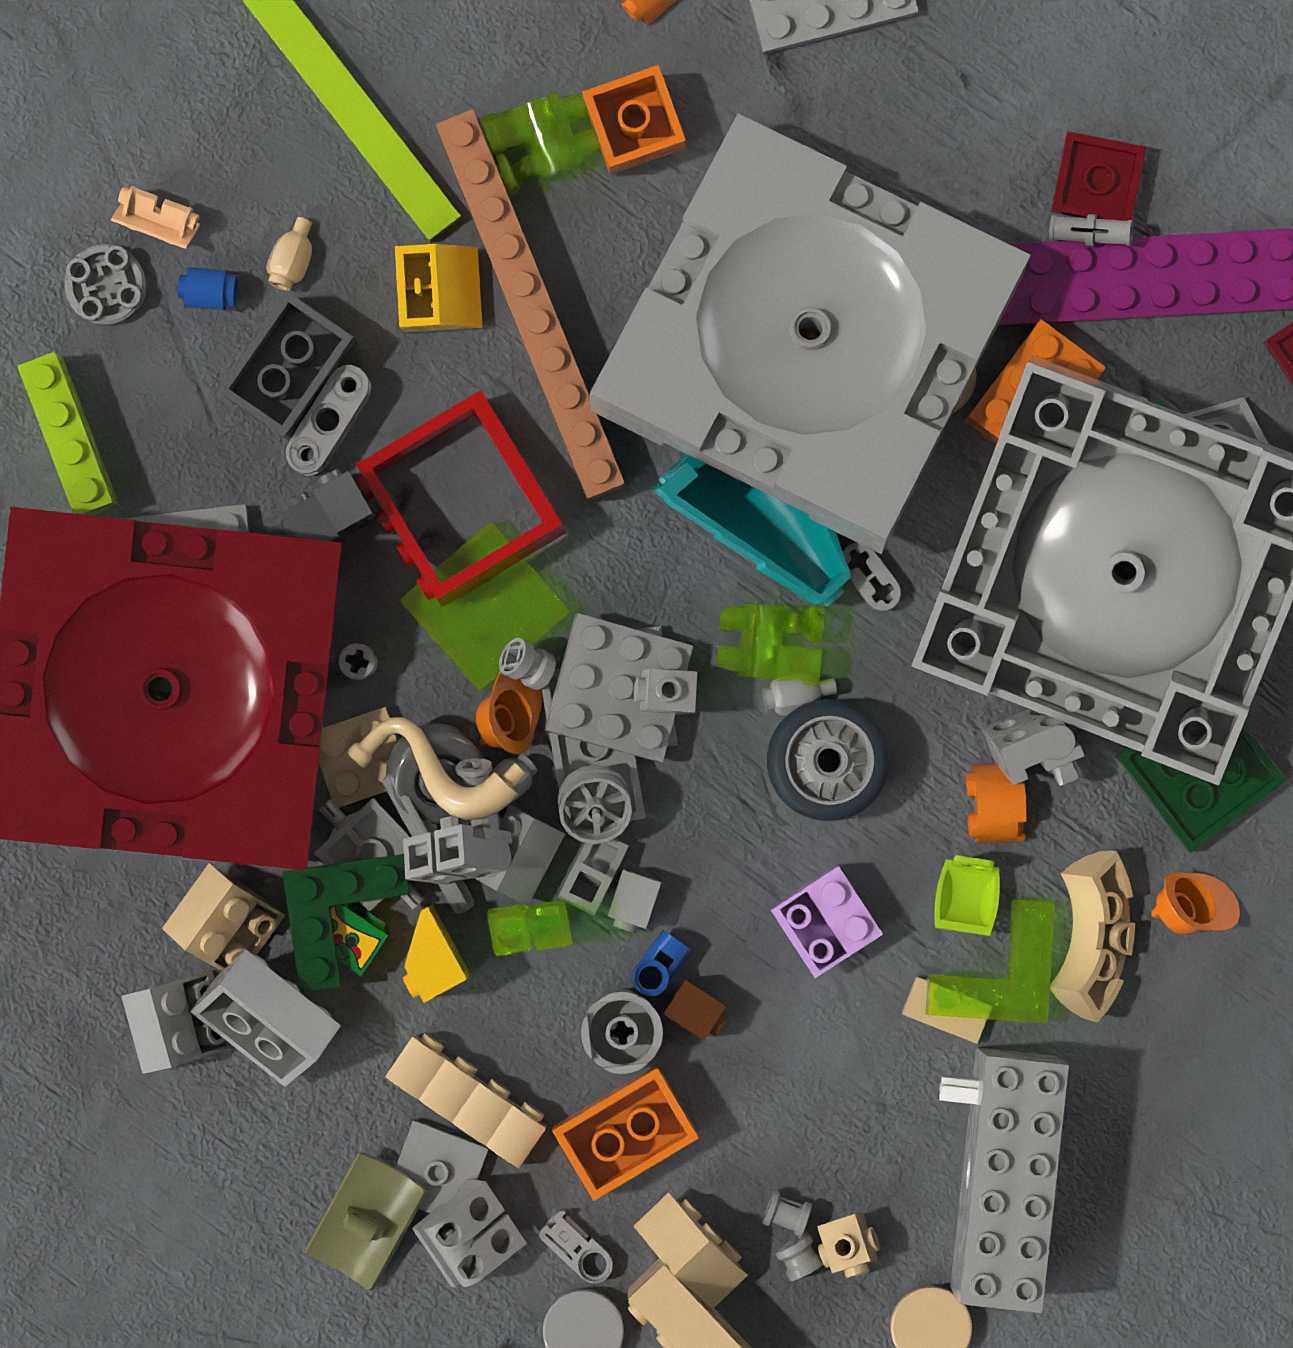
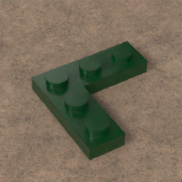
(309, 902)

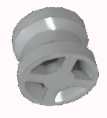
(799, 1257)

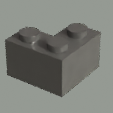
(333, 510)

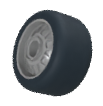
(794, 757)

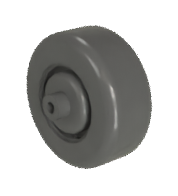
(450, 747)

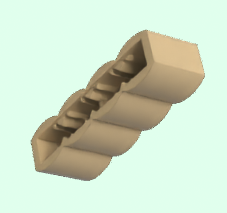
(466, 1100)

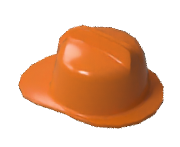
(509, 715)
(1196, 904)

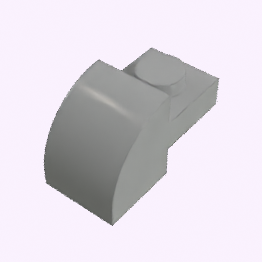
(592, 874)

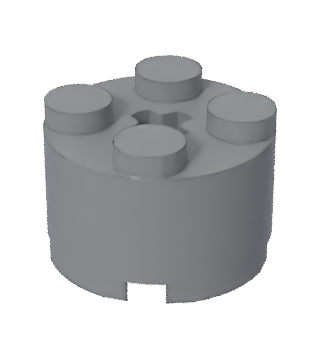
(640, 1046)

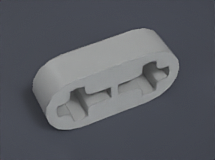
(878, 571)

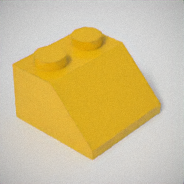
(433, 959)

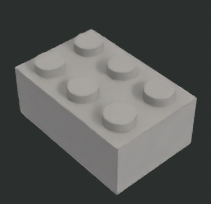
(266, 1018)

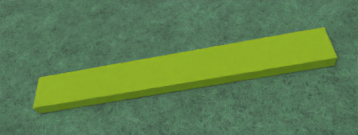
(356, 115)

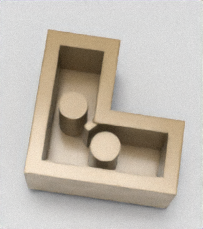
(691, 1249)

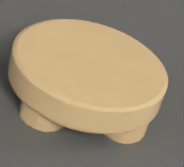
(930, 1319)

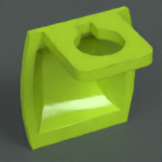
(967, 895)

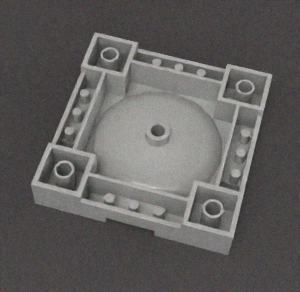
(793, 245)
(1034, 590)

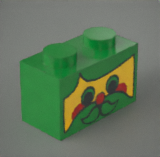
(357, 936)

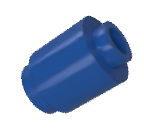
(208, 288)

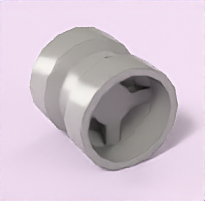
(531, 665)

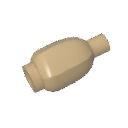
(290, 256)

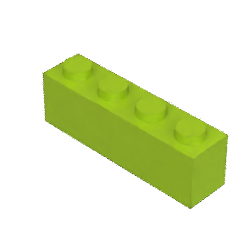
(68, 435)

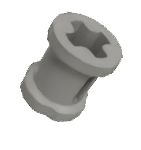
(353, 650)
(473, 771)
(787, 1213)

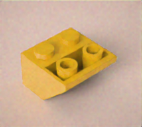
(438, 287)

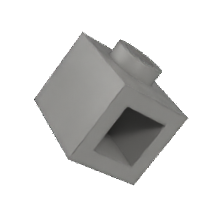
(666, 691)

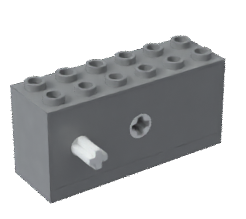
(1007, 1177)

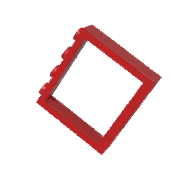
(495, 562)

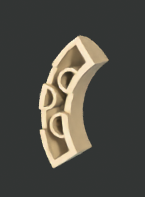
(1099, 935)

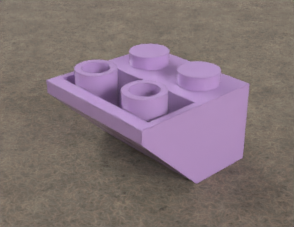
(826, 921)

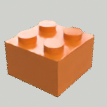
(634, 119)

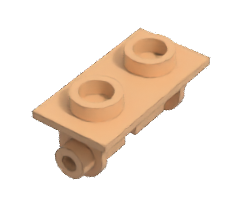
(172, 223)

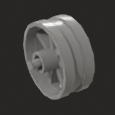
(594, 804)

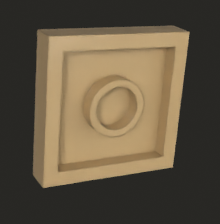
(342, 774)

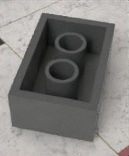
(287, 365)

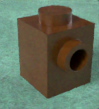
(696, 1010)

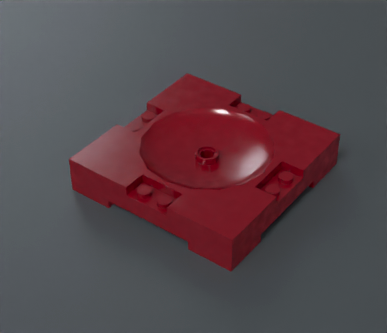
(237, 632)

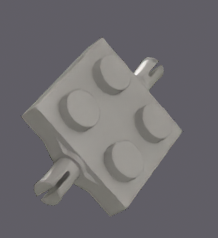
(364, 836)

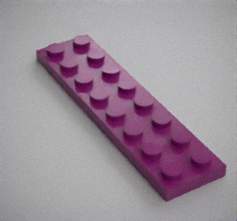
(1155, 278)

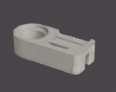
(572, 1246)

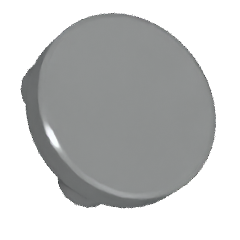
(105, 284)
(583, 1321)

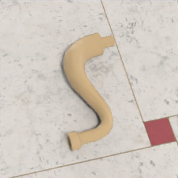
(455, 799)

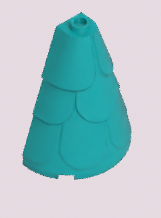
(760, 528)

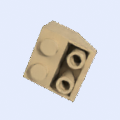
(222, 919)

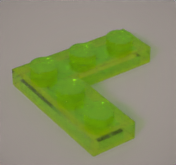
(1027, 987)

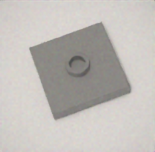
(439, 1162)

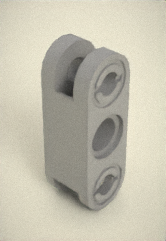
(329, 399)

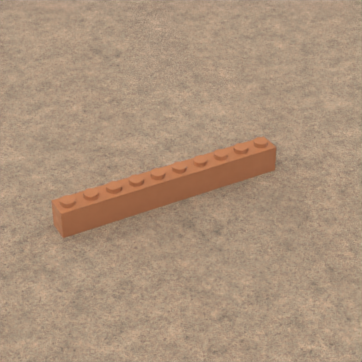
(530, 305)

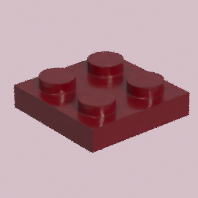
(1097, 177)

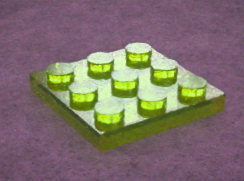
(490, 615)

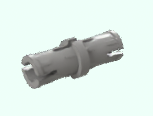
(1063, 229)

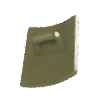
(366, 1220)

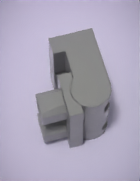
(1030, 740)
(457, 851)
(469, 1234)

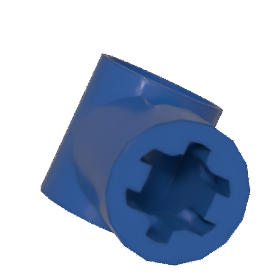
(671, 947)

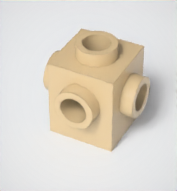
(835, 1240)

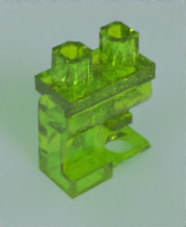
(547, 130)
(761, 638)
(537, 925)

